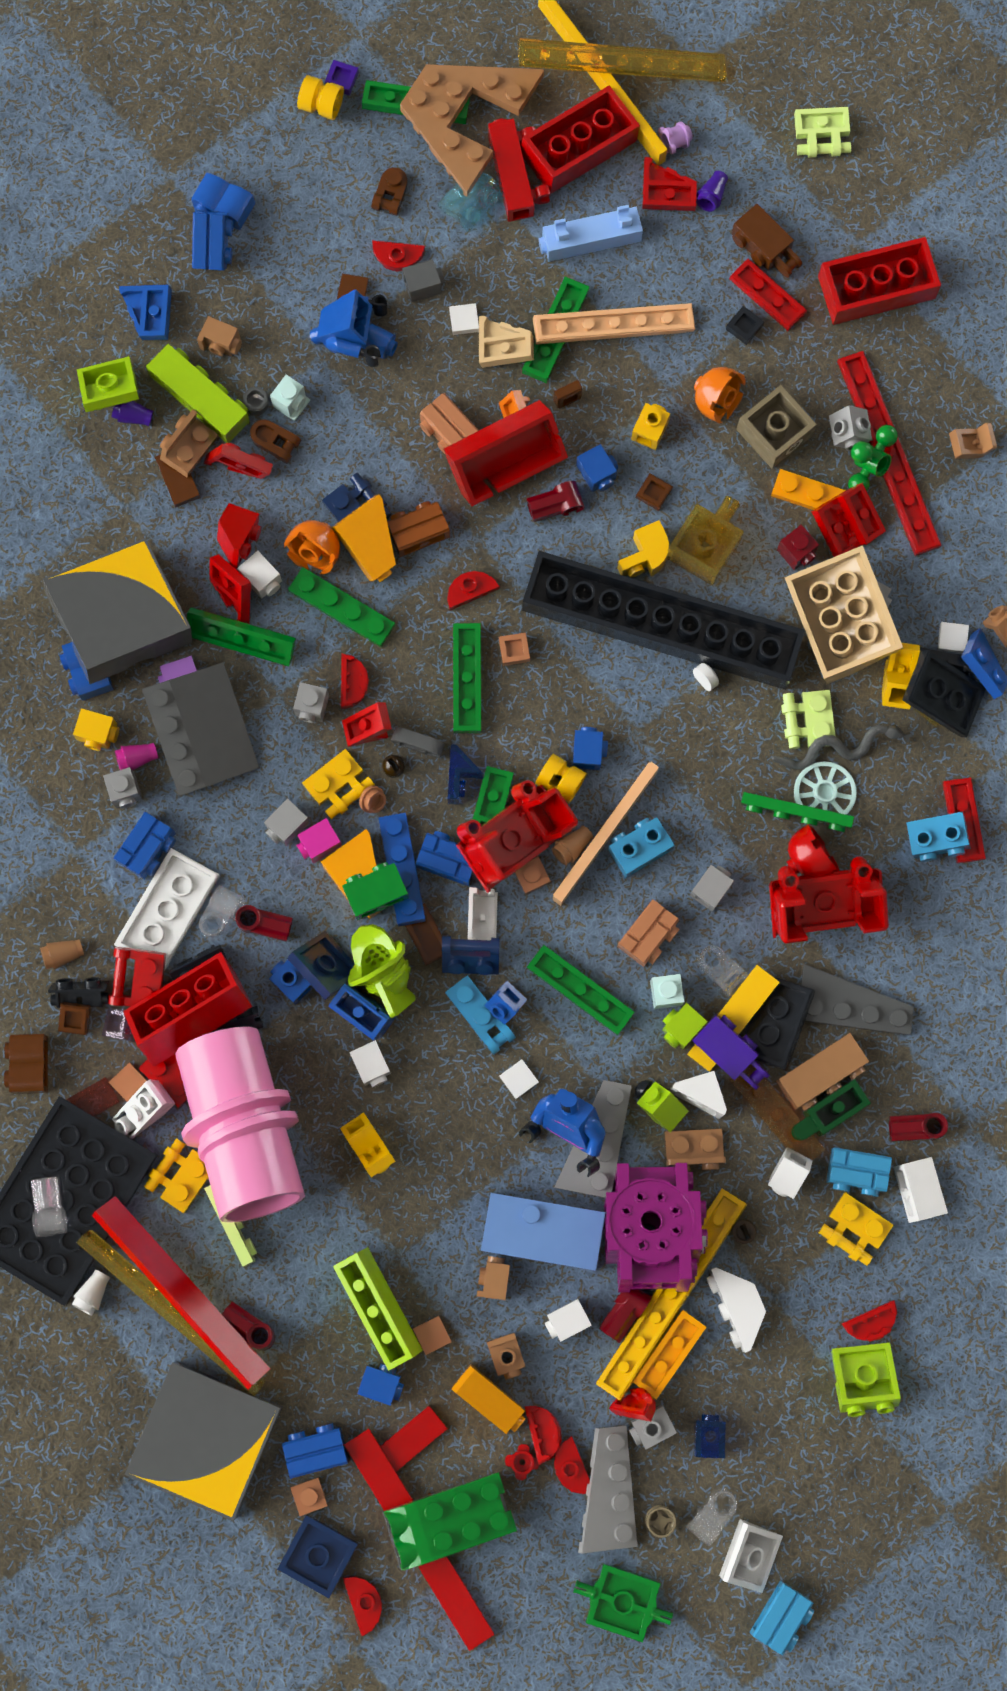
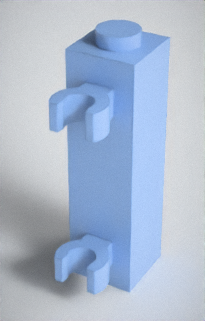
(591, 233)

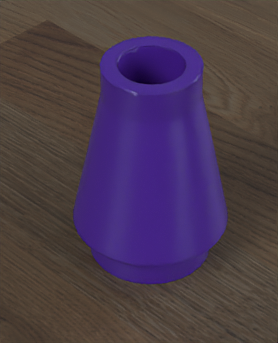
(711, 193)
(132, 413)

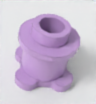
(675, 137)

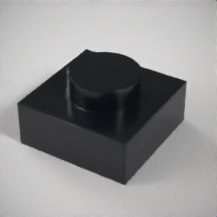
(744, 325)

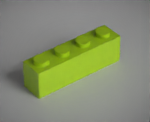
(195, 391)
(378, 1308)

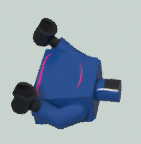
(346, 326)
(573, 1122)

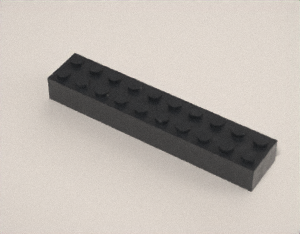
(662, 620)

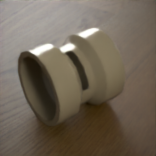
(662, 1525)

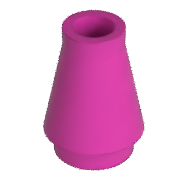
(135, 755)

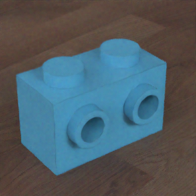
(938, 836)
(640, 847)

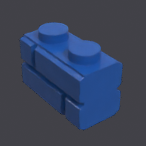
(211, 240)
(145, 846)
(443, 859)
(361, 1011)
(315, 1451)

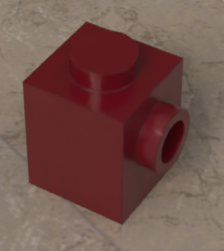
(798, 548)

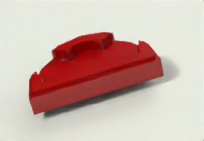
(397, 255)
(470, 587)
(353, 681)
(873, 1323)
(637, 1405)
(544, 1432)
(570, 1467)
(364, 1601)

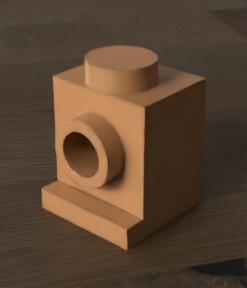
(219, 338)
(494, 1279)
(506, 1344)

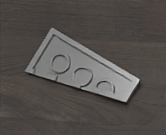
(611, 1108)
(610, 1505)

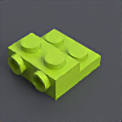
(107, 384)
(866, 1379)

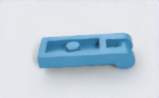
(471, 1004)

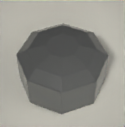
(256, 400)

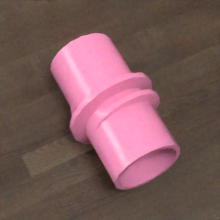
(239, 1124)

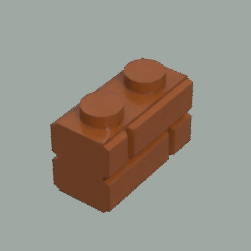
(418, 528)

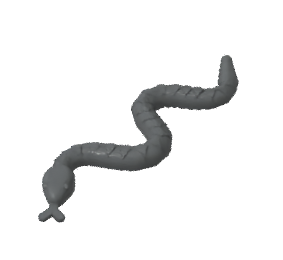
(890, 731)

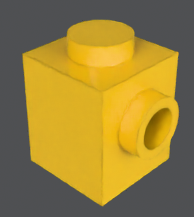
(651, 425)
(96, 730)

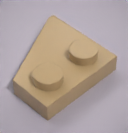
(503, 343)

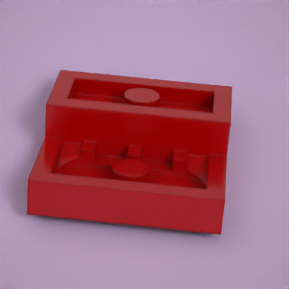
(848, 520)

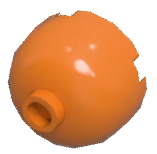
(719, 387)
(310, 541)

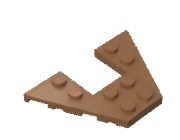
(441, 95)

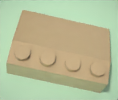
(844, 614)

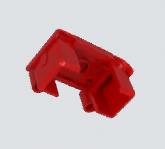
(515, 833)
(828, 901)

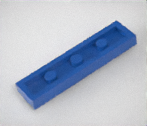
(399, 850)

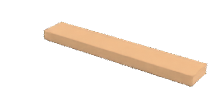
(613, 323)
(605, 833)

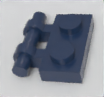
(343, 502)

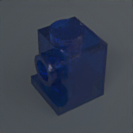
(707, 1449)

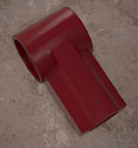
(560, 500)
(266, 924)
(914, 1127)
(626, 1309)
(247, 1325)

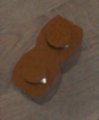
(27, 1064)

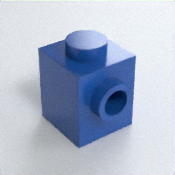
(597, 468)
(589, 748)
(289, 981)
(381, 1384)

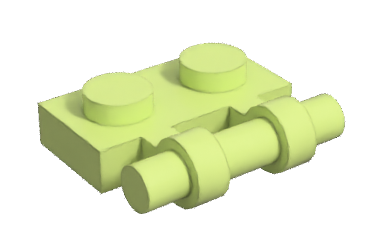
(821, 124)
(817, 717)

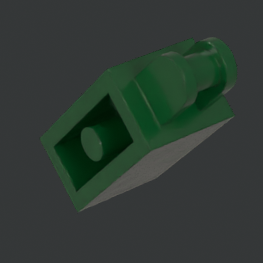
(831, 1111)

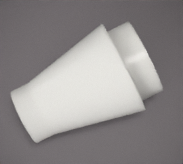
(91, 1293)

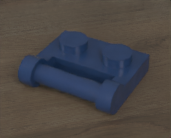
(470, 956)

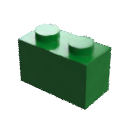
(375, 890)

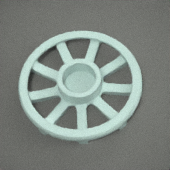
(825, 790)

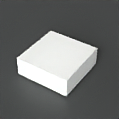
(464, 319)
(952, 637)
(518, 1079)

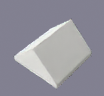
(702, 1092)
(750, 1556)

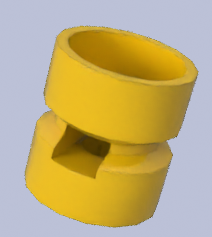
(320, 97)
(571, 777)

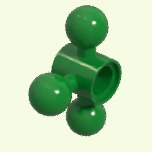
(872, 459)

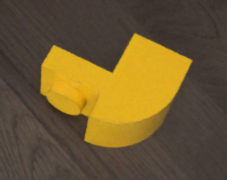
(652, 553)
(897, 675)
(367, 1145)

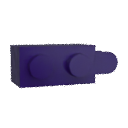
(730, 1050)

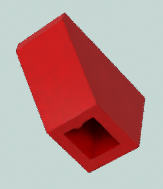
(236, 532)

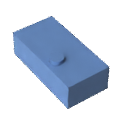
(543, 1231)

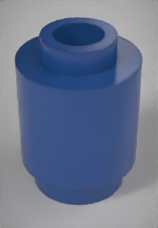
(382, 339)

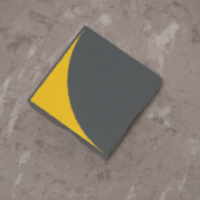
(117, 610)
(203, 1440)

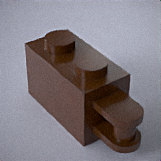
(765, 241)

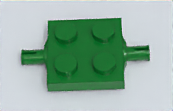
(623, 1602)

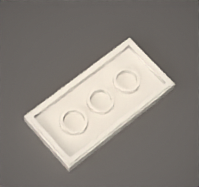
(168, 906)

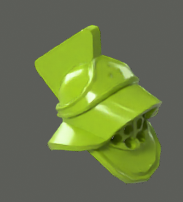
(384, 971)

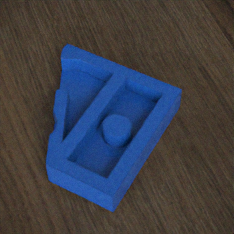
(149, 309)
(984, 664)

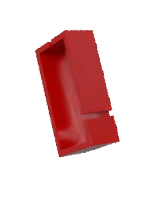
(506, 452)

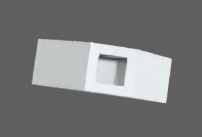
(143, 1108)
(739, 1305)

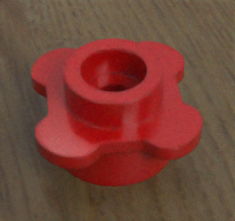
(522, 1470)

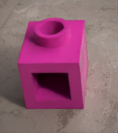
(318, 841)

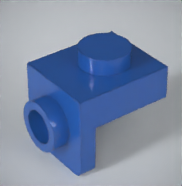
(505, 1002)

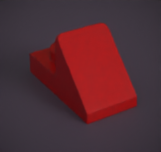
(367, 725)

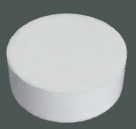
(706, 676)

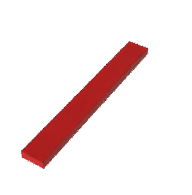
(899, 476)
(181, 1292)
(439, 1573)

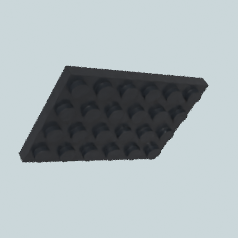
(91, 1169)

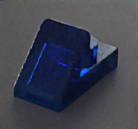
(459, 768)

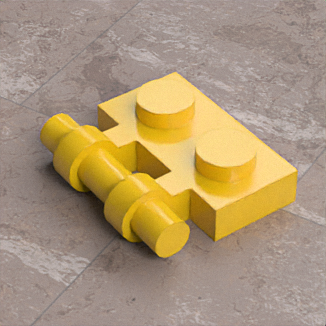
(332, 778)
(187, 1181)
(859, 1220)

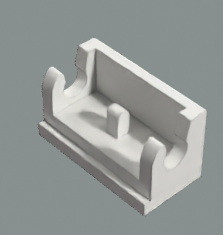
(482, 914)
(920, 1190)

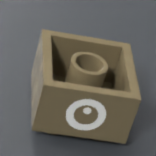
(776, 426)

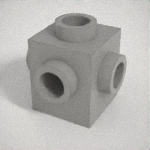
(849, 427)

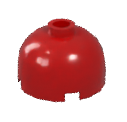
(810, 854)

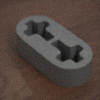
(417, 742)

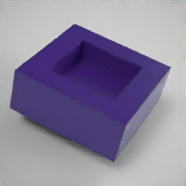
(343, 75)

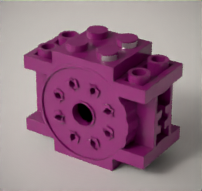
(660, 1199)

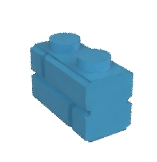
(858, 1170)
(782, 1618)

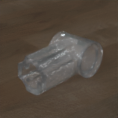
(48, 1216)

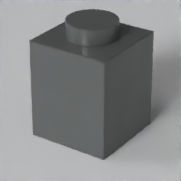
(423, 280)

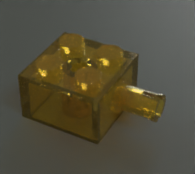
(710, 528)

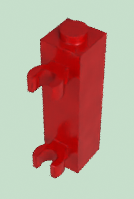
(511, 170)

